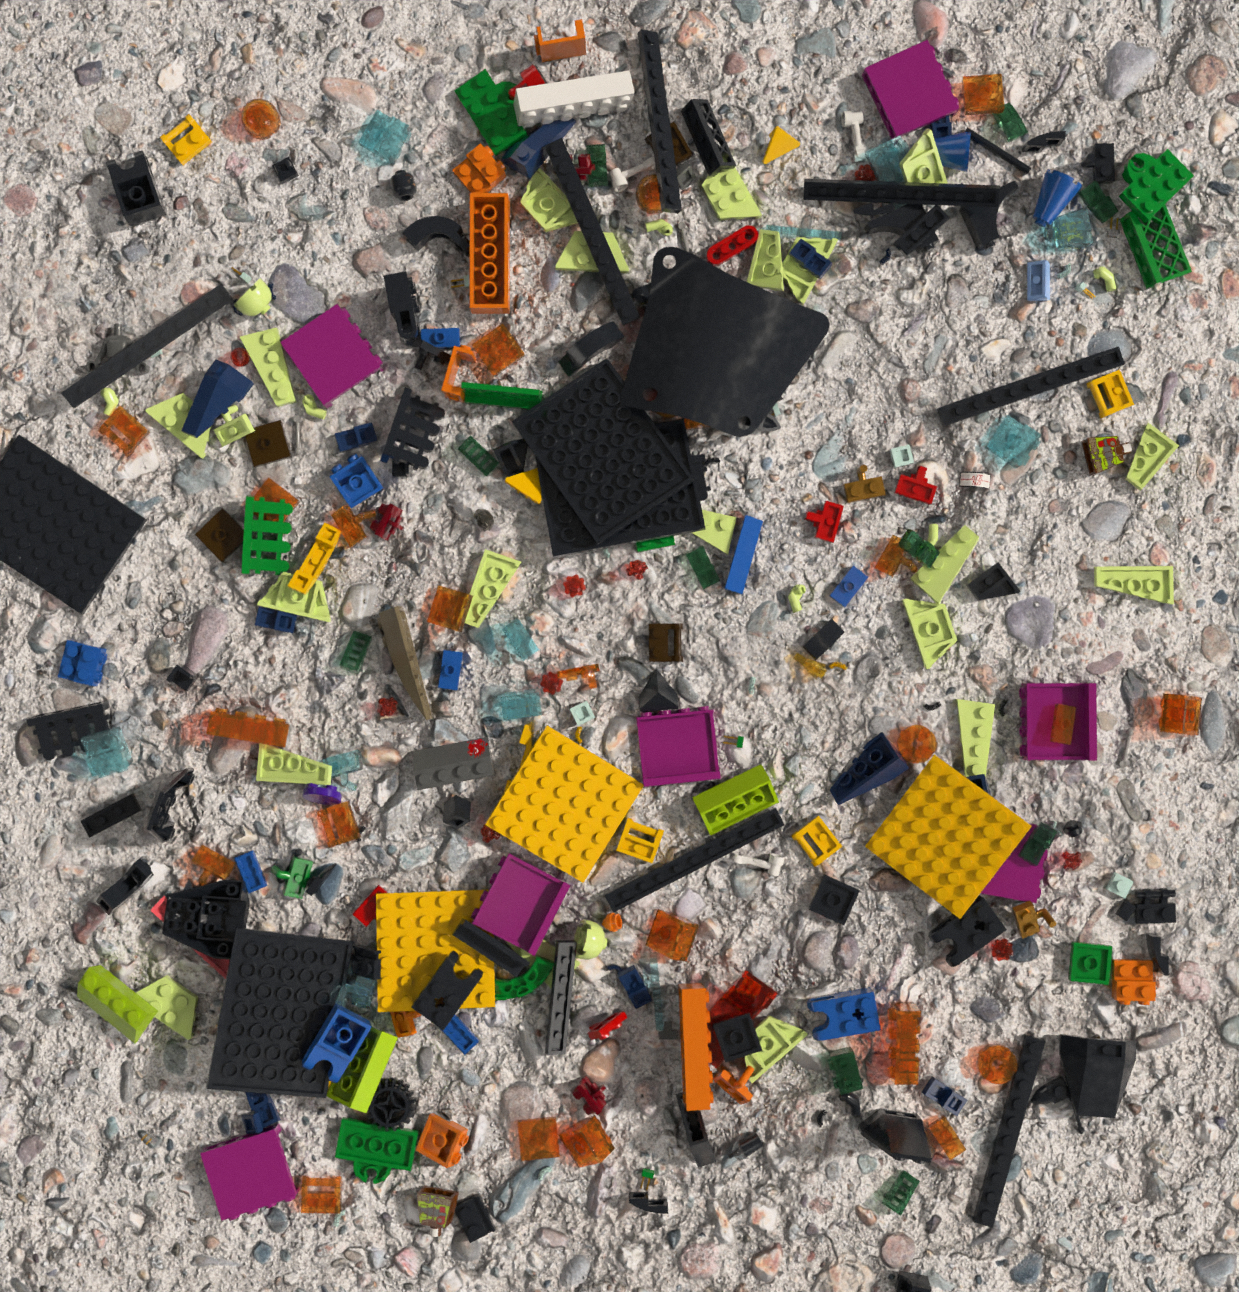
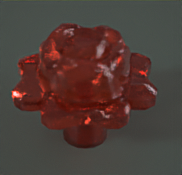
(865, 173)
(636, 569)
(574, 585)
(551, 683)
(387, 706)
(489, 834)
(1072, 861)
(1002, 949)

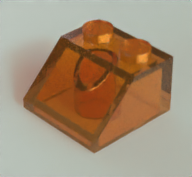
(1180, 714)
(672, 935)
(587, 1142)

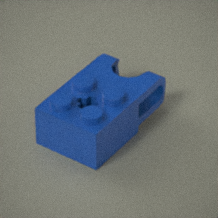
(840, 1017)
(335, 1047)

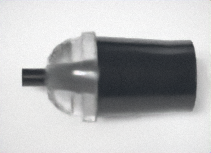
(746, 1147)

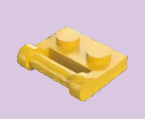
(188, 145)
(1115, 390)
(821, 836)
(637, 846)

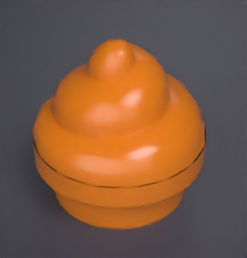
(612, 922)

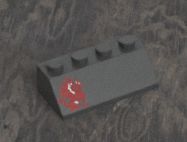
(453, 763)

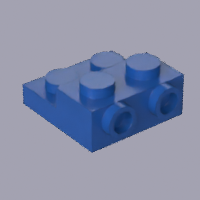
(355, 480)
(82, 663)

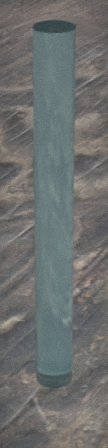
(805, 232)
(656, 991)

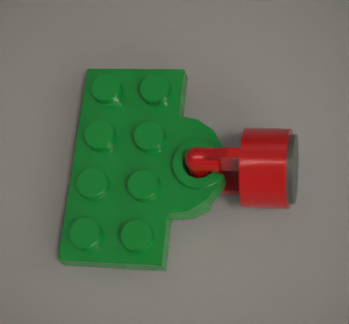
(493, 106)

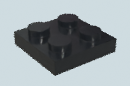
(834, 899)
(737, 1037)

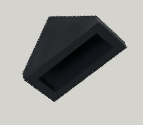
(512, 456)
(658, 694)

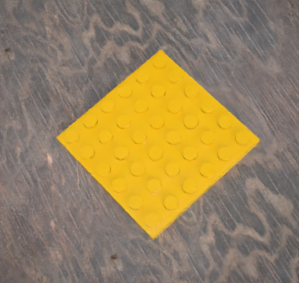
(564, 804)
(948, 836)
(417, 938)

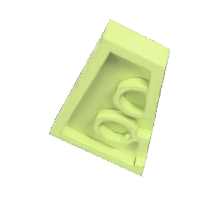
(767, 262)
(1150, 456)
(717, 530)

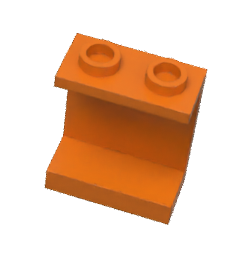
(561, 47)
(452, 392)

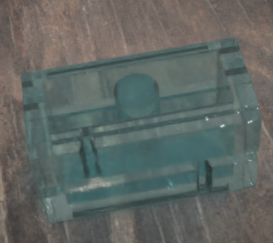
(520, 639)
(521, 705)

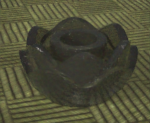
(484, 519)

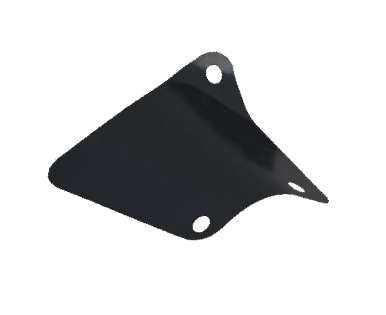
(717, 345)

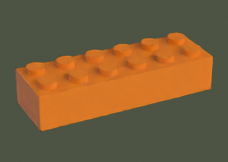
(489, 253)
(694, 1046)

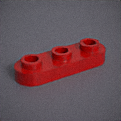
(737, 239)

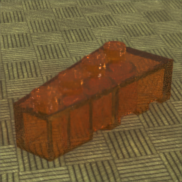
(248, 728)
(904, 1043)

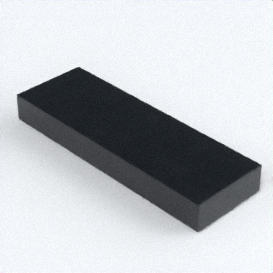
(921, 230)
(111, 815)

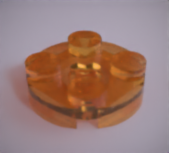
(924, 751)
(987, 1056)

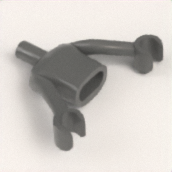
(112, 346)

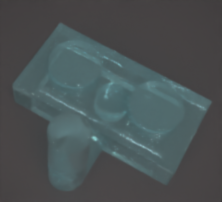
(345, 764)
(362, 992)

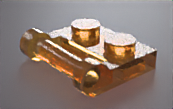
(128, 426)
(344, 823)
(321, 1200)

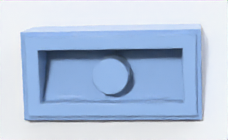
(1038, 281)

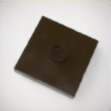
(268, 444)
(221, 535)

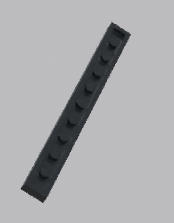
(659, 121)
(902, 192)
(592, 231)
(147, 346)
(1030, 386)
(694, 859)
(1008, 1131)

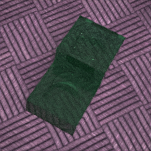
(1010, 123)
(598, 157)
(1096, 201)
(918, 548)
(702, 567)
(1037, 843)

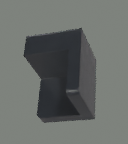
(401, 469)
(182, 677)
(456, 812)

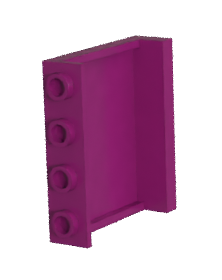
(910, 90)
(332, 354)
(1037, 721)
(678, 746)
(1016, 877)
(520, 903)
(248, 1173)

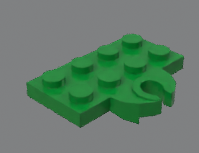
(1152, 182)
(375, 1148)

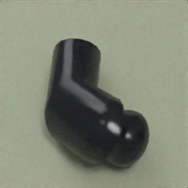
(853, 1100)

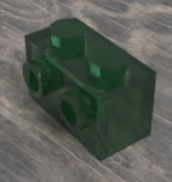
(845, 1070)

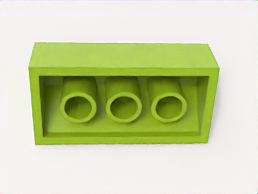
(736, 799)
(115, 1002)
(364, 1072)

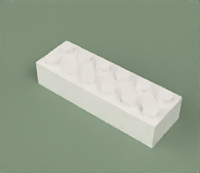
(573, 98)

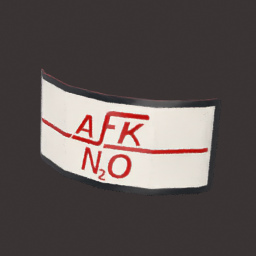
(975, 479)

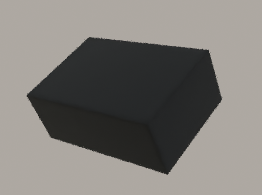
(1125, 910)

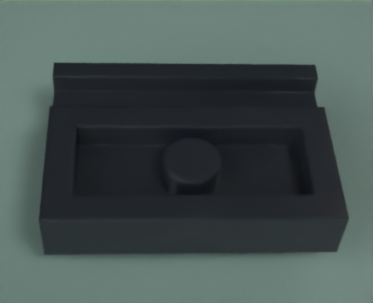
(366, 962)
(474, 1218)

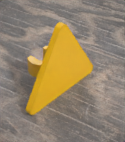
(779, 144)
(527, 484)

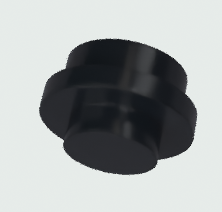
(1073, 828)

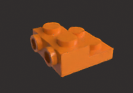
(480, 170)
(1133, 981)
(442, 1140)

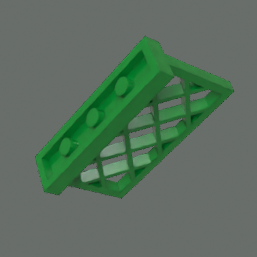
(1143, 249)
(501, 395)

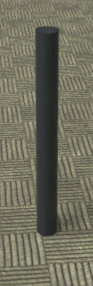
(998, 151)

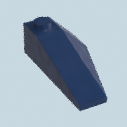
(529, 152)
(218, 391)
(875, 766)

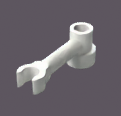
(852, 120)
(619, 178)
(773, 864)

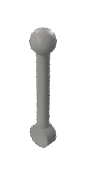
(682, 226)
(297, 419)
(1122, 763)

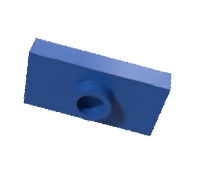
(442, 337)
(848, 586)
(450, 670)
(250, 871)
(460, 1035)

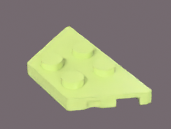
(923, 161)
(730, 196)
(547, 203)
(579, 258)
(798, 278)
(172, 416)
(288, 600)
(930, 629)
(174, 1004)
(776, 1040)

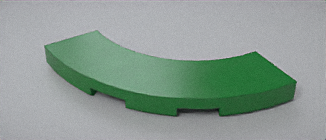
(524, 983)

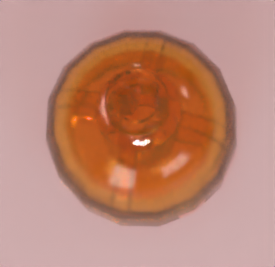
(260, 118)
(648, 194)

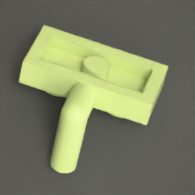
(233, 428)

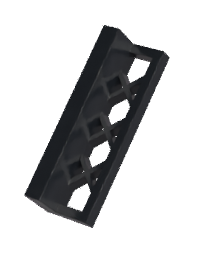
(705, 136)
(490, 947)

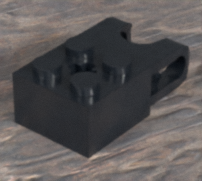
(136, 190)
(403, 305)
(964, 933)
(448, 985)

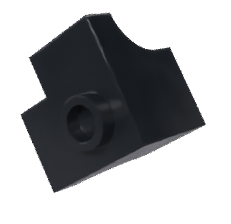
(912, 1282)

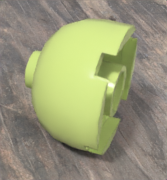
(255, 299)
(589, 940)

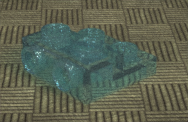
(385, 136)
(886, 159)
(1013, 442)
(107, 752)

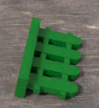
(260, 544)

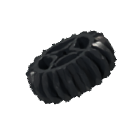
(399, 1105)

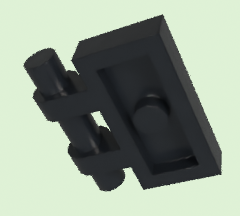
(1155, 912)

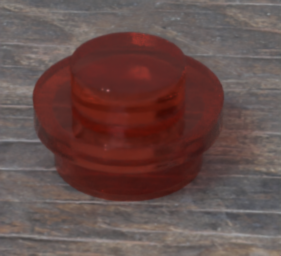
(240, 357)

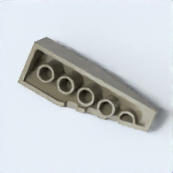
(403, 655)

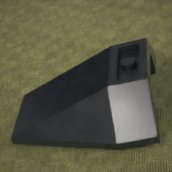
(158, 817)
(207, 916)
(1096, 1072)
(900, 1135)

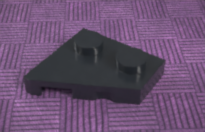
(992, 584)

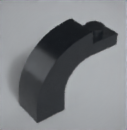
(434, 227)
(589, 346)
(125, 887)

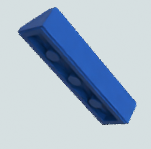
(743, 554)

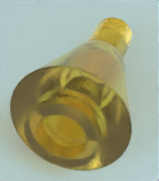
(814, 667)

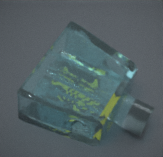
(1071, 230)

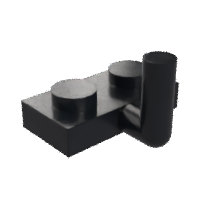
(1102, 163)
(425, 350)

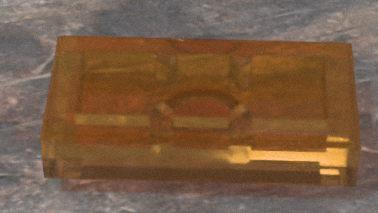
(1063, 724)
(947, 1137)

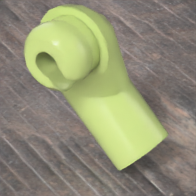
(659, 225)
(1108, 277)
(110, 399)
(311, 407)
(933, 534)
(794, 597)

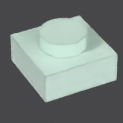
(901, 456)
(582, 713)
(1119, 885)

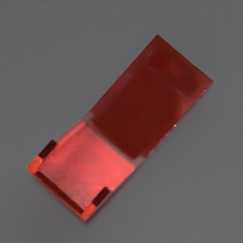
(742, 996)

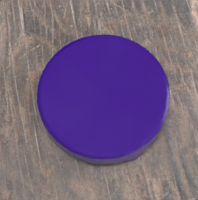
(326, 796)

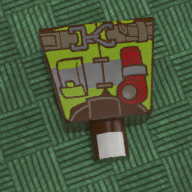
(1104, 453)
(436, 1208)

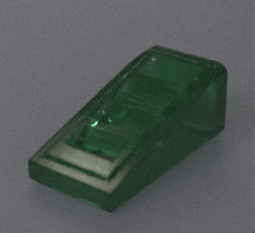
(466, 444)
(362, 654)
(895, 1188)

